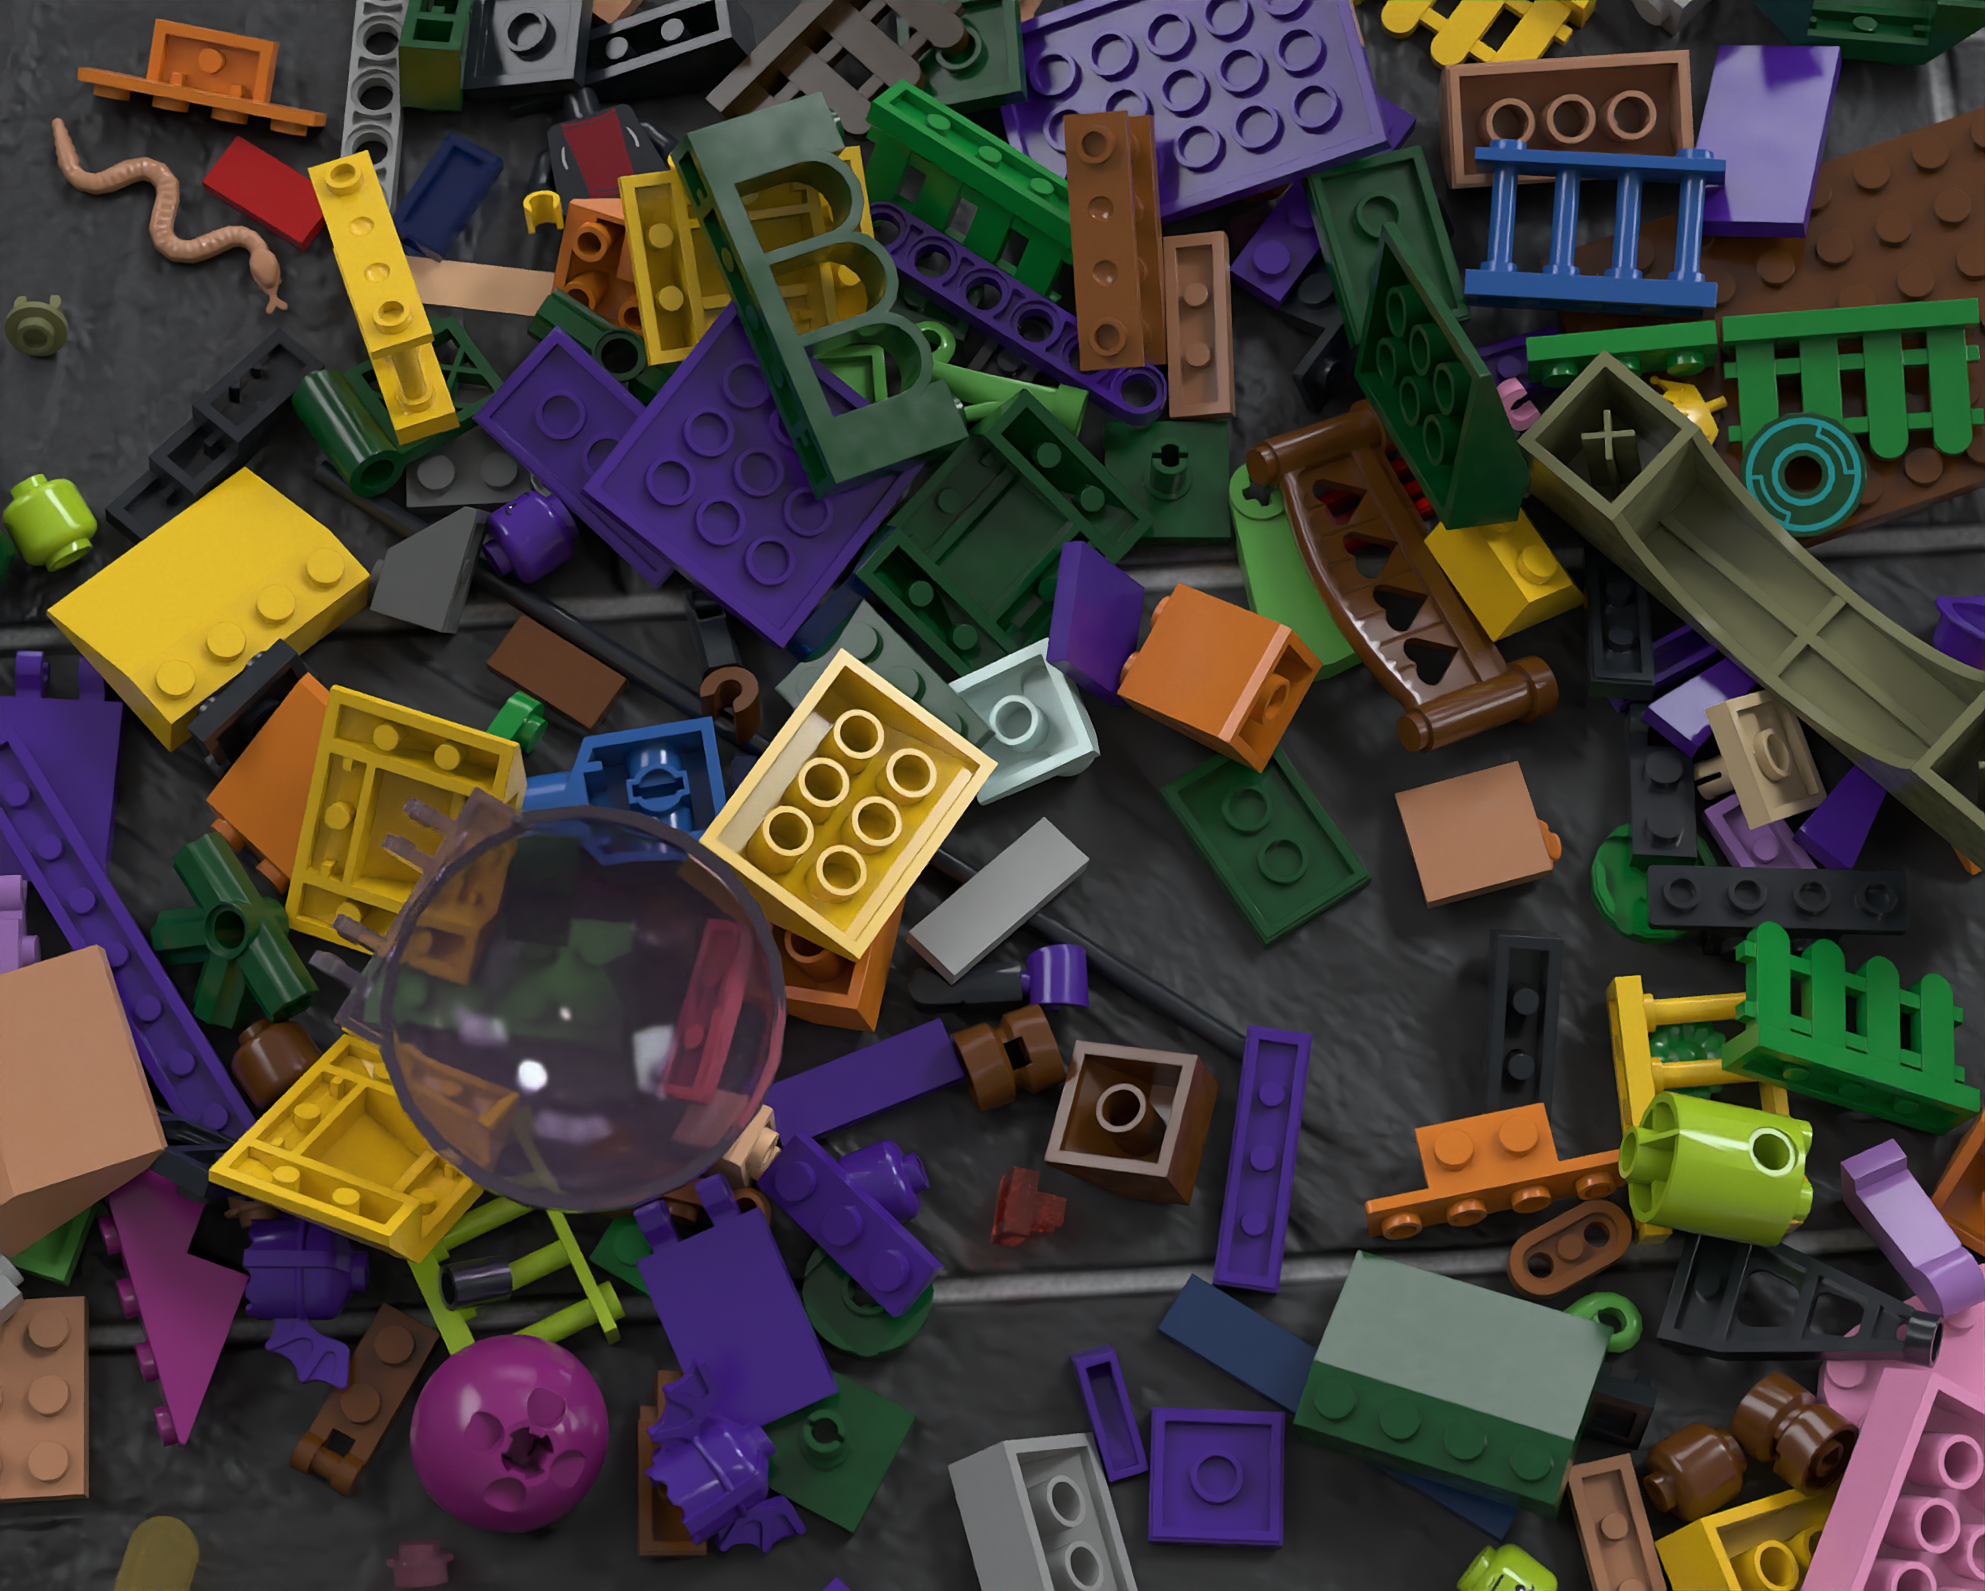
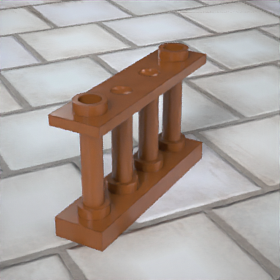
(1116, 239)

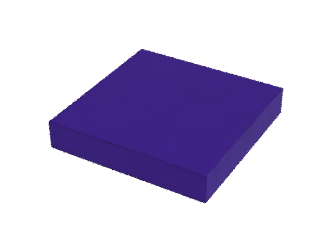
(1093, 621)
(1216, 1478)

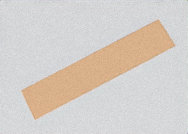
(480, 286)

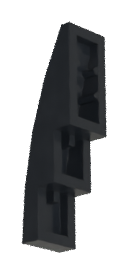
(220, 438)

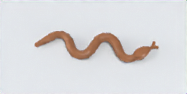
(262, 262)

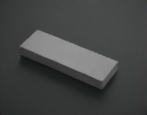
(997, 900)

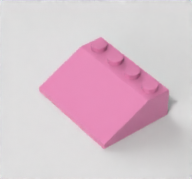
(1910, 1494)

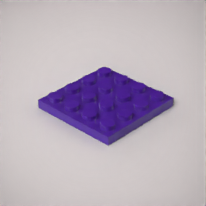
(724, 494)

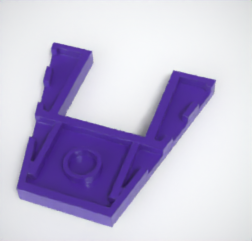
(1839, 823)

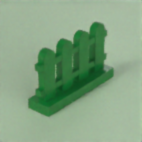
(974, 166)
(1882, 361)
(1841, 1067)

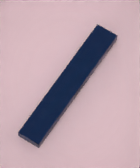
(1277, 1370)

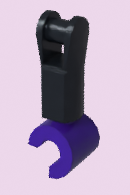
(1052, 979)

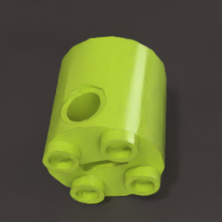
(1717, 1169)

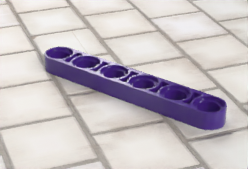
(1003, 320)

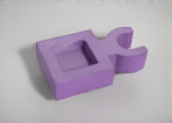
(17, 944)

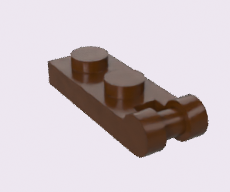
(380, 1383)

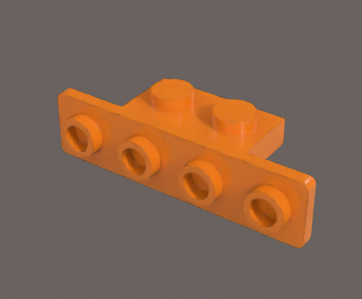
(211, 70)
(1489, 1168)

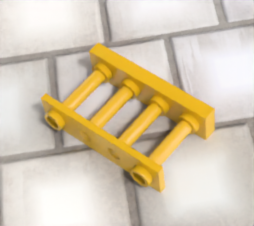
(384, 297)
(1644, 1077)

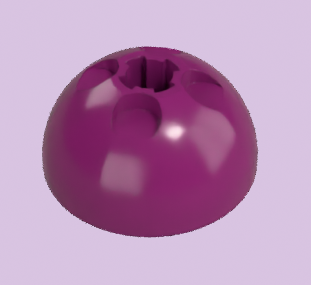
(497, 1402)

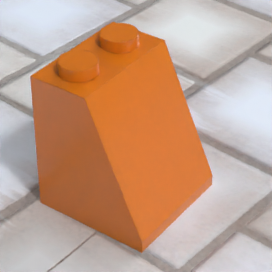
(1219, 675)
(268, 786)

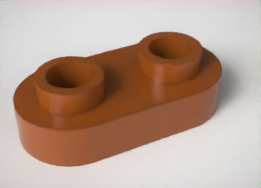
(1566, 1250)

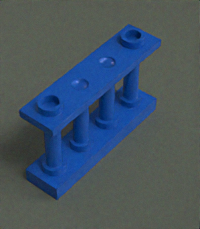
(1560, 283)

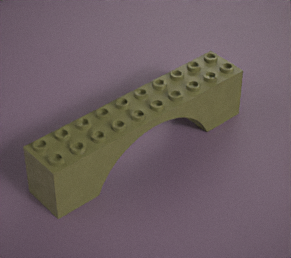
(1689, 532)

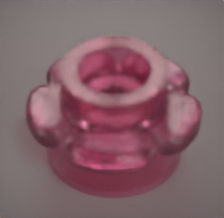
(420, 1564)

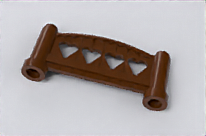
(1478, 685)

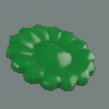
(1688, 1043)

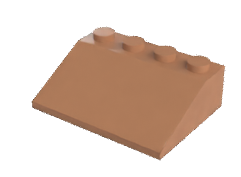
(70, 1095)

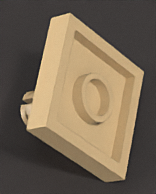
(1761, 760)

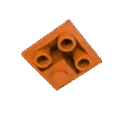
(597, 262)

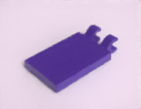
(75, 746)
(734, 1307)

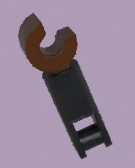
(721, 666)

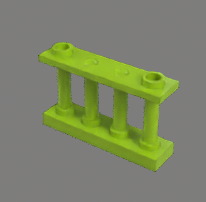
(599, 1306)

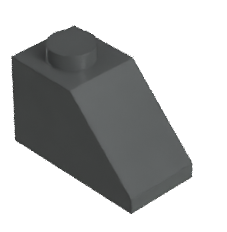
(431, 572)

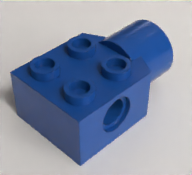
(649, 770)

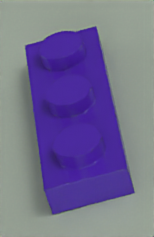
(849, 1224)

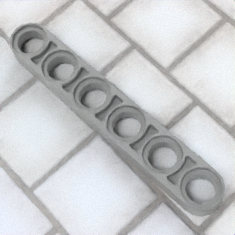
(375, 70)

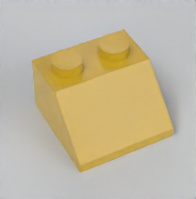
(1505, 574)

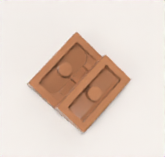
(1473, 834)

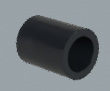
(475, 1282)

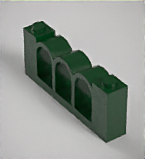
(802, 145)

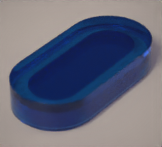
(827, 618)

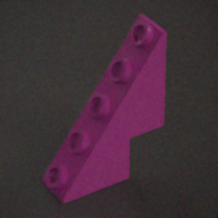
(179, 1298)

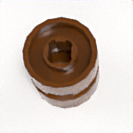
(987, 1065)
(1787, 1427)

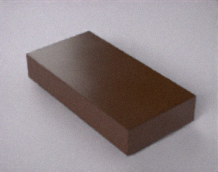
(557, 674)

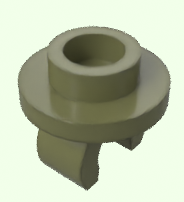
(37, 326)

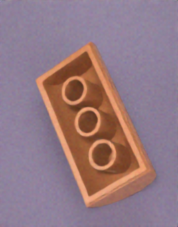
(1564, 105)

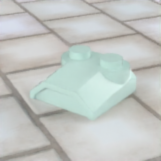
(1036, 721)

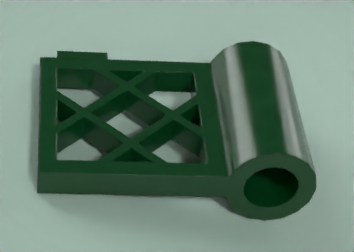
(357, 428)

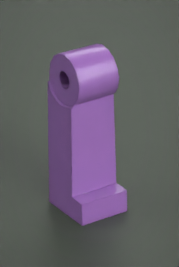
(1910, 1230)

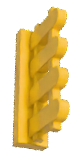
(1462, 32)

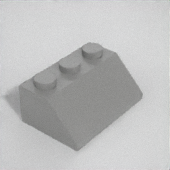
(1041, 1516)

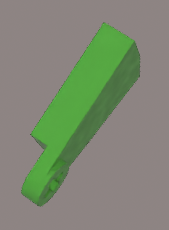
(1278, 579)

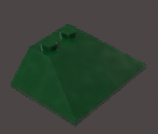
(1878, 29)
(983, 535)

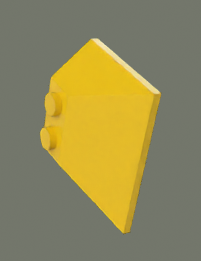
(680, 281)
(362, 777)
(349, 1159)

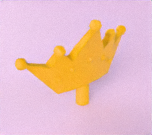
(1691, 404)

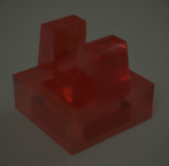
(1024, 1208)

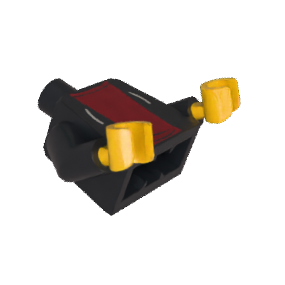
(590, 155)

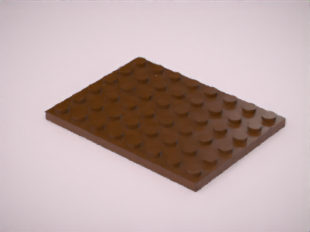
(1881, 231)

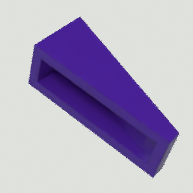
(1109, 1412)

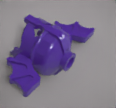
(302, 1277)
(717, 1468)

